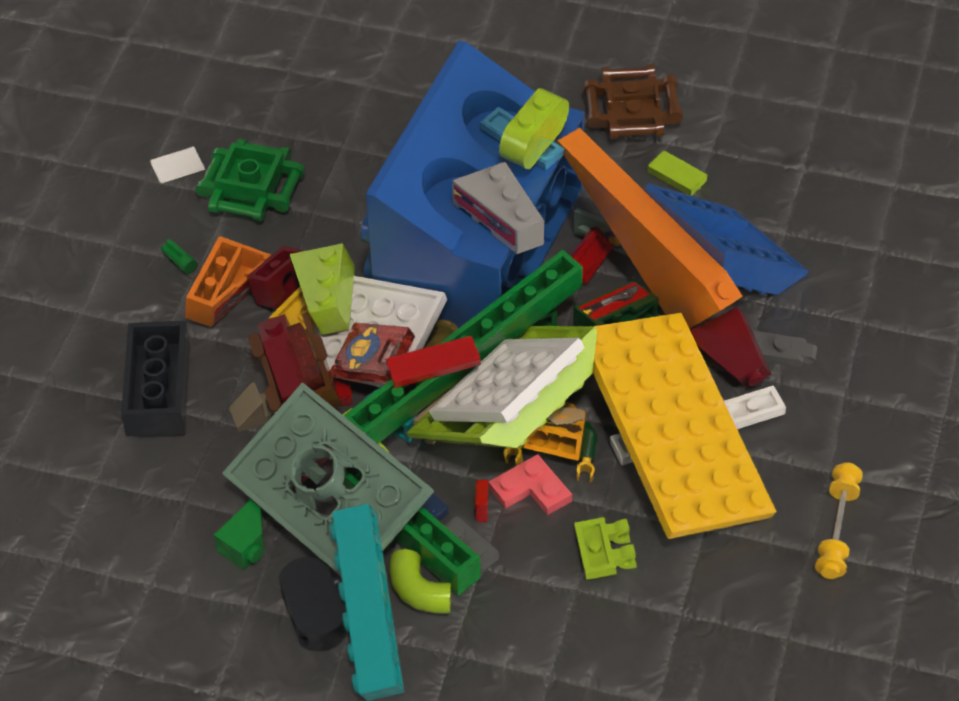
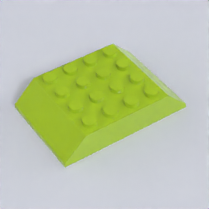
(531, 415)

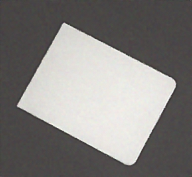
(177, 165)

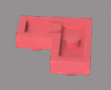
(532, 479)

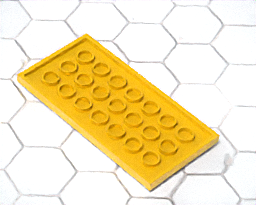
(677, 427)

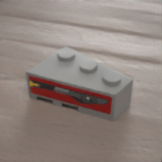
(501, 205)

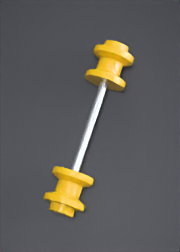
(833, 551)

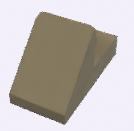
(250, 409)

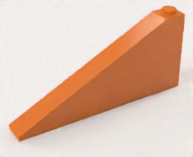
(659, 248)

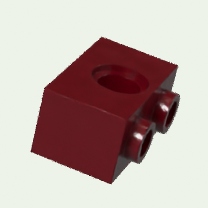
(274, 279)

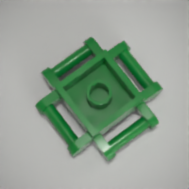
(249, 178)

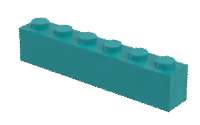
(367, 603)

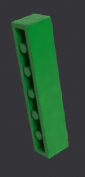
(437, 546)

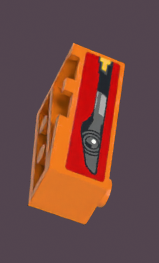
(222, 281)

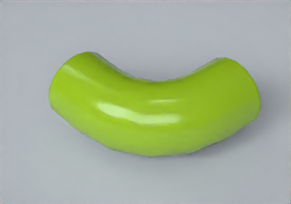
(413, 588)

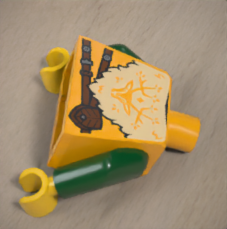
(565, 436)

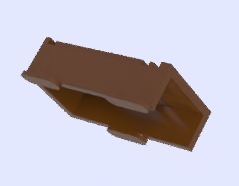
(327, 392)

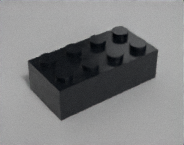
(155, 378)

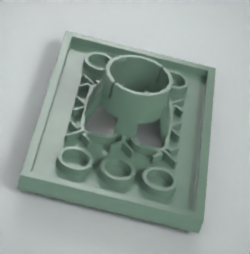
(289, 449)

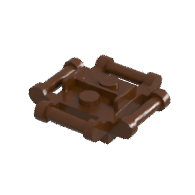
(632, 105)

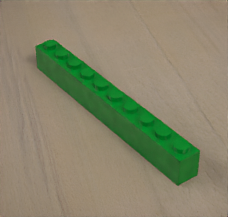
(501, 320)

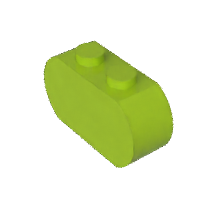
(534, 128)

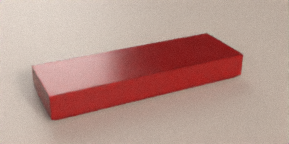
(433, 361)

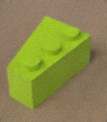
(327, 285)

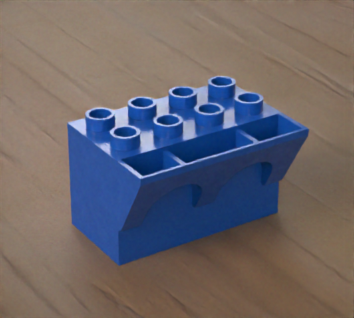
(410, 214)

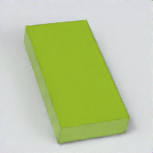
(677, 173)

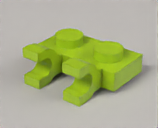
(596, 550)

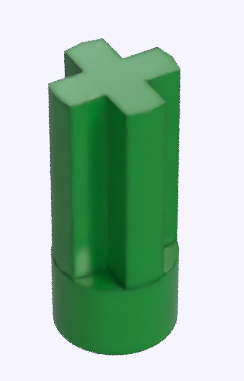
(179, 256)

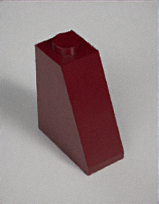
(733, 346)

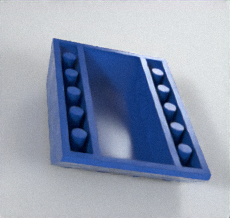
(732, 241)

